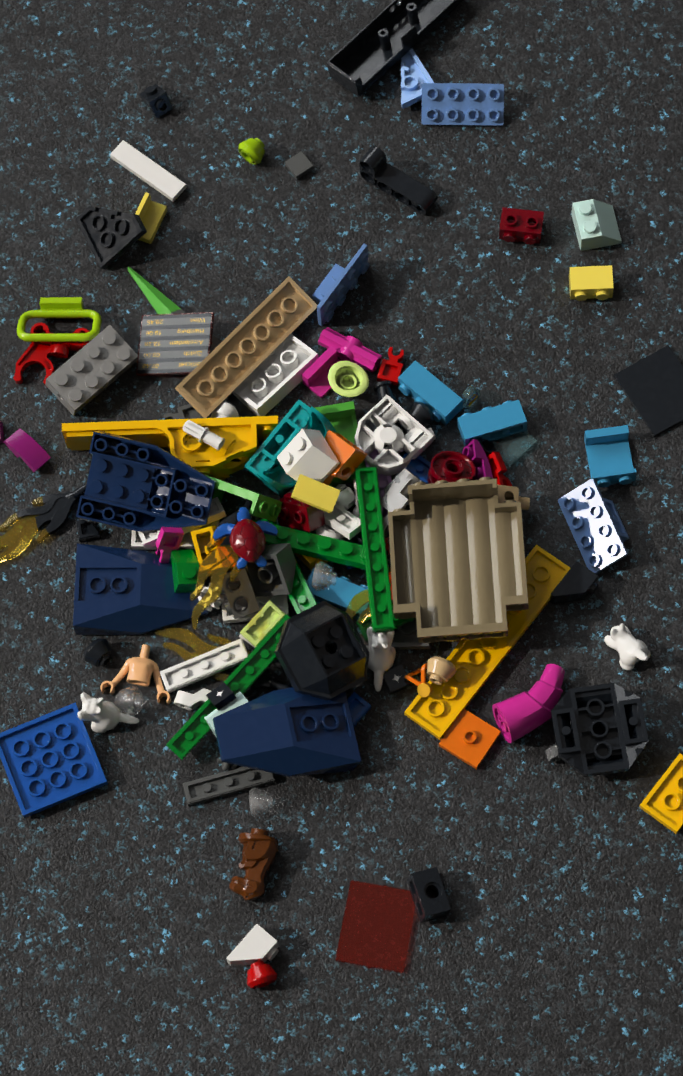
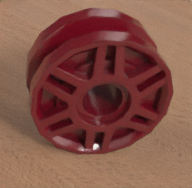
(450, 467)

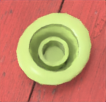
(348, 379)

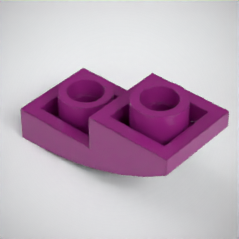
(28, 449)
(477, 454)

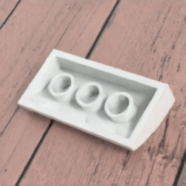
(276, 376)

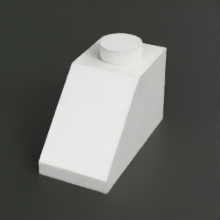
(254, 947)

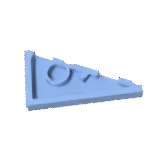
(412, 77)

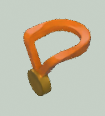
(424, 689)

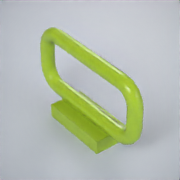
(59, 308)

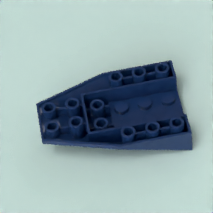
(142, 487)
(126, 592)
(289, 734)

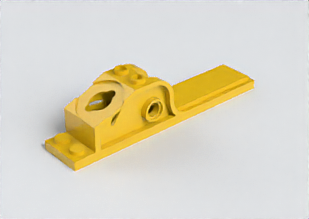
(240, 435)

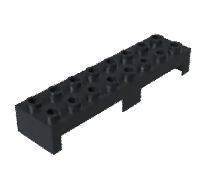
(386, 41)

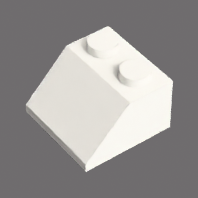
(308, 456)

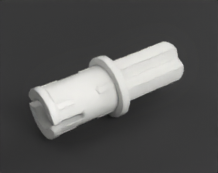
(203, 434)

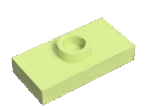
(262, 623)

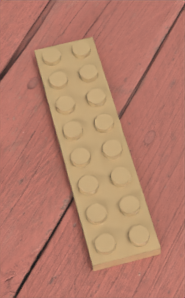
(246, 347)

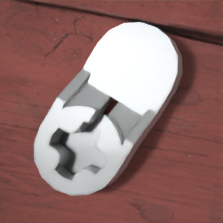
(191, 701)

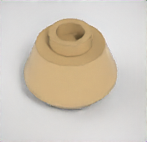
(440, 670)

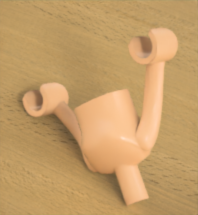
(139, 674)

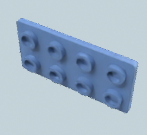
(462, 104)
(337, 284)
(594, 526)

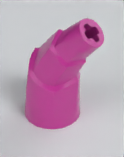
(532, 708)

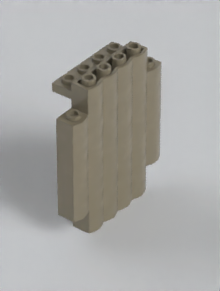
(457, 560)

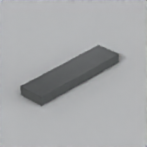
(225, 784)

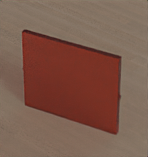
(376, 927)

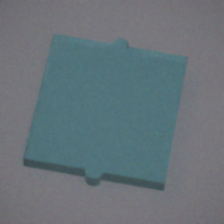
(514, 446)

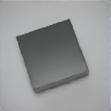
(299, 165)

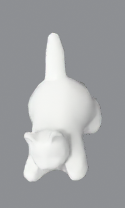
(629, 648)
(380, 654)
(103, 714)

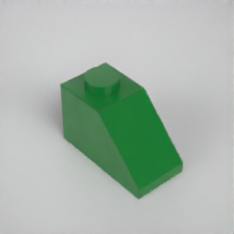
(185, 570)

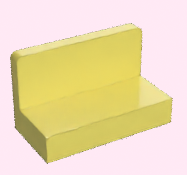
(151, 216)
(315, 493)

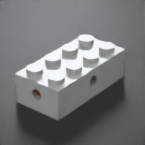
(91, 370)

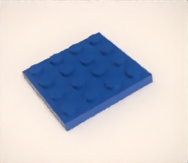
(50, 760)

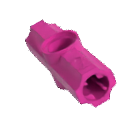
(350, 349)

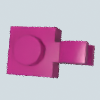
(168, 540)

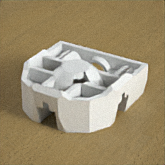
(384, 416)

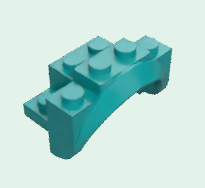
(266, 456)

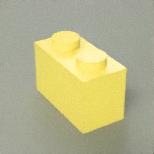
(591, 282)

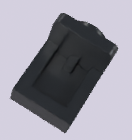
(157, 100)

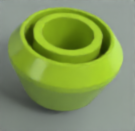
(252, 150)

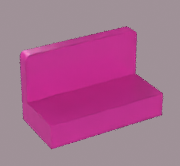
(317, 374)

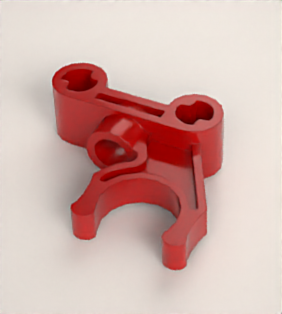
(41, 351)

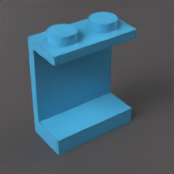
(609, 456)

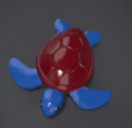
(246, 538)

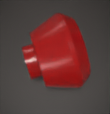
(260, 975)

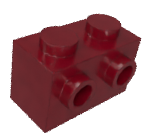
(521, 225)
(299, 515)

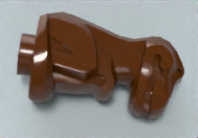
(257, 857)

